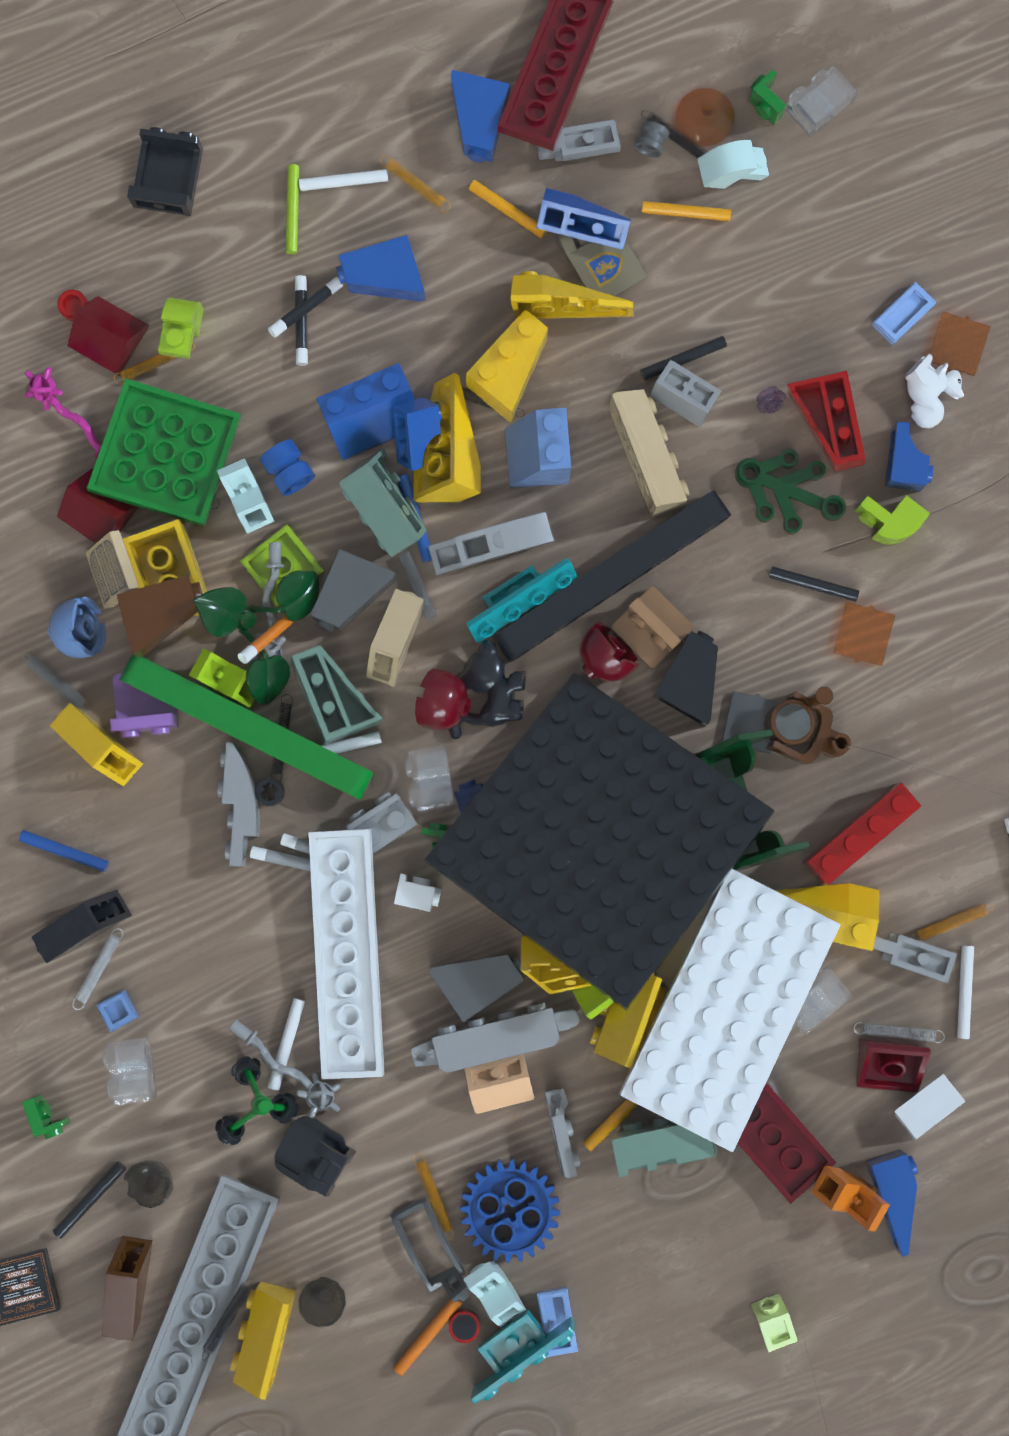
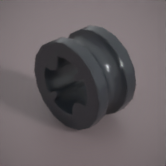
(260, 789)

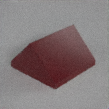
(106, 334)
(92, 513)
(891, 1065)

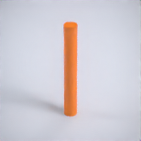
(426, 1336)

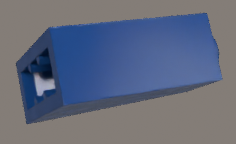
(478, 110)
(383, 271)

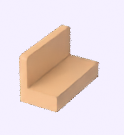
(499, 1084)

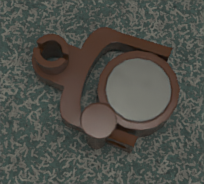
(794, 723)

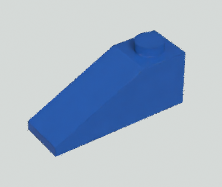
(581, 219)
(896, 1184)

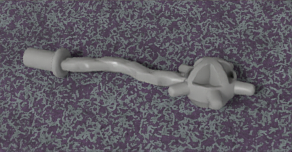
(274, 647)
(318, 1094)

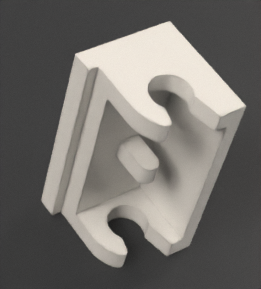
(929, 1107)

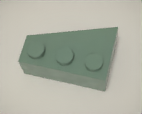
(382, 505)
(657, 1144)

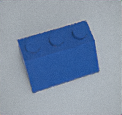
(362, 410)

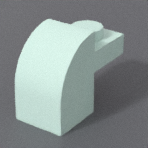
(731, 163)
(245, 495)
(495, 1292)

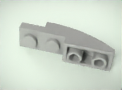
(491, 543)
(238, 790)

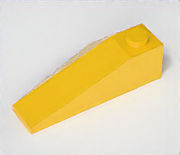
(555, 298)
(451, 458)
(846, 904)

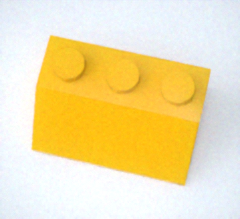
(623, 1029)
(262, 1338)

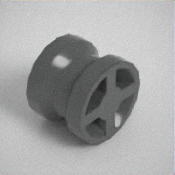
(651, 139)

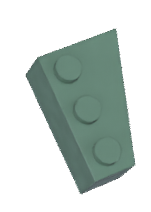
(331, 698)

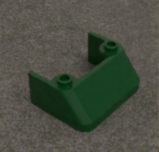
(734, 759)

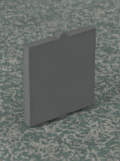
(746, 716)

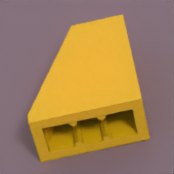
(95, 745)

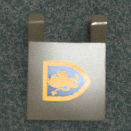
(603, 266)

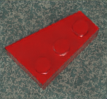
(831, 416)

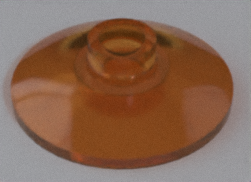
(701, 128)

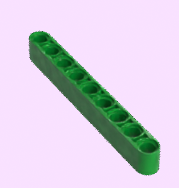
(247, 726)

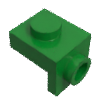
(765, 101)

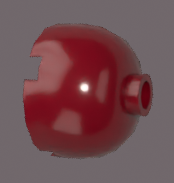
(606, 655)
(443, 700)

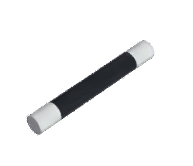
(305, 307)
(301, 324)

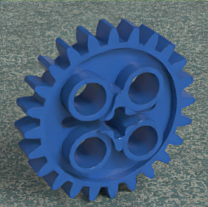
(523, 1235)

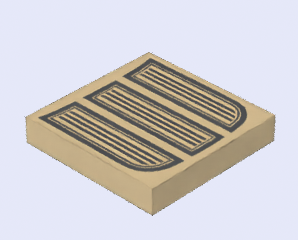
(111, 568)

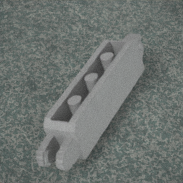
(495, 1039)

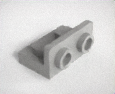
(387, 820)

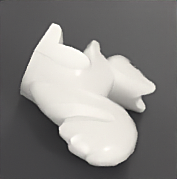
(926, 385)

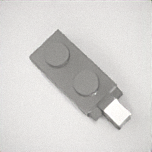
(584, 142)
(916, 956)
(561, 1131)

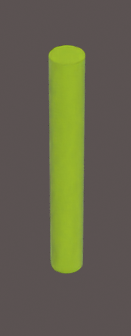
(292, 209)

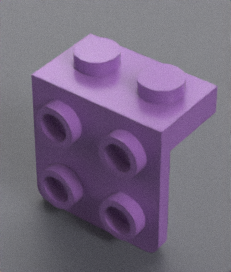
(140, 712)

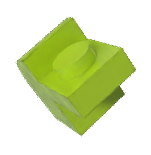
(180, 324)
(892, 526)
(222, 677)

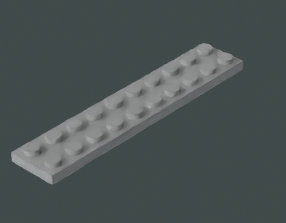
(210, 1279)

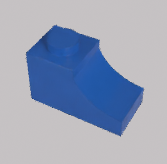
(414, 427)
(906, 464)

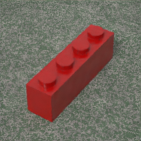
(862, 834)

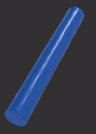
(423, 542)
(63, 851)

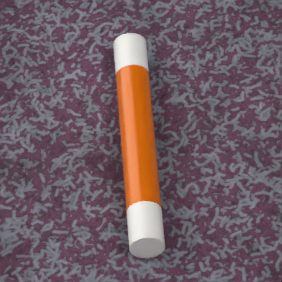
(264, 639)

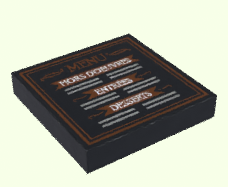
(27, 1287)

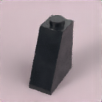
(691, 679)
(81, 925)

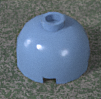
(76, 628)

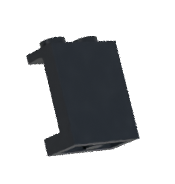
(166, 172)

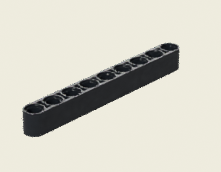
(612, 576)

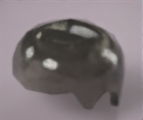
(149, 1183)
(322, 1302)

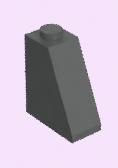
(349, 590)
(477, 982)

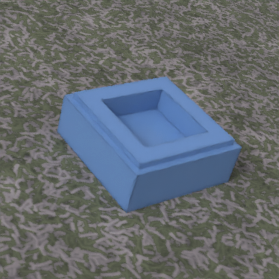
(117, 1011)

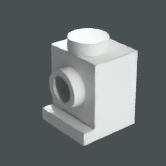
(417, 893)

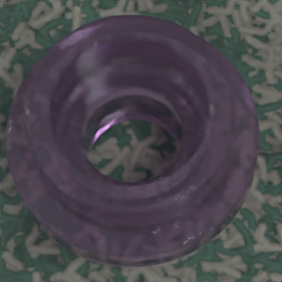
(770, 400)

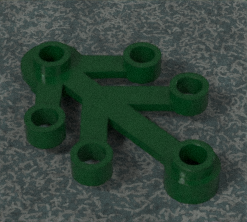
(784, 488)

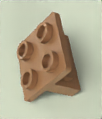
(652, 627)

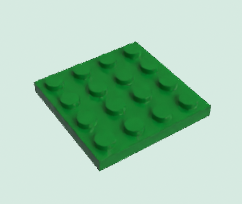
(164, 452)

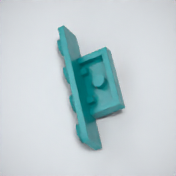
(519, 596)
(515, 1348)

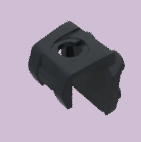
(313, 1155)

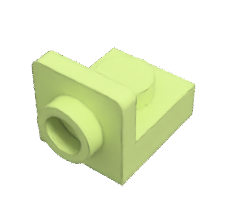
(774, 1322)

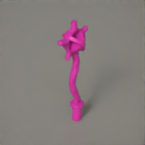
(44, 389)

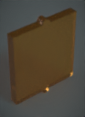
(959, 343)
(864, 634)

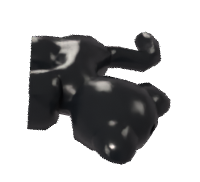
(486, 674)

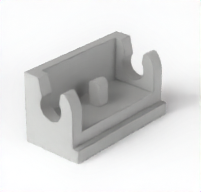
(685, 393)

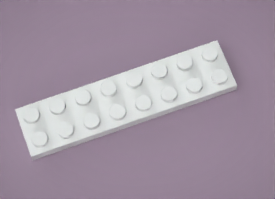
(346, 954)

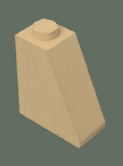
(394, 637)

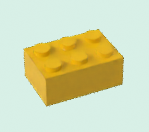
(163, 555)

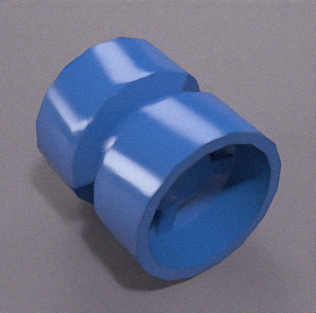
(289, 470)

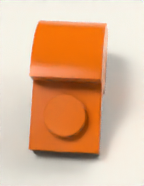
(850, 1194)

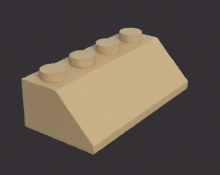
(647, 452)

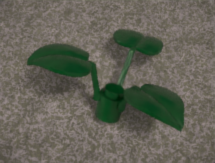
(226, 609)

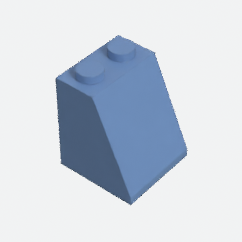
(539, 449)

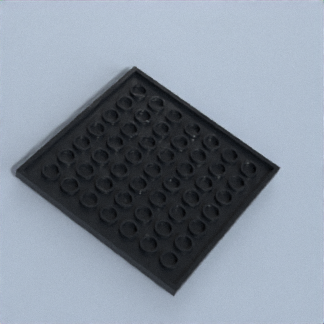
(600, 839)

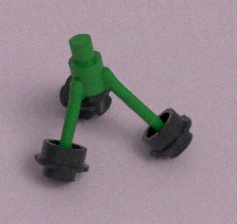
(281, 1107)

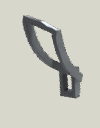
(452, 1275)

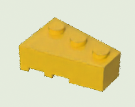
(508, 365)
(547, 970)

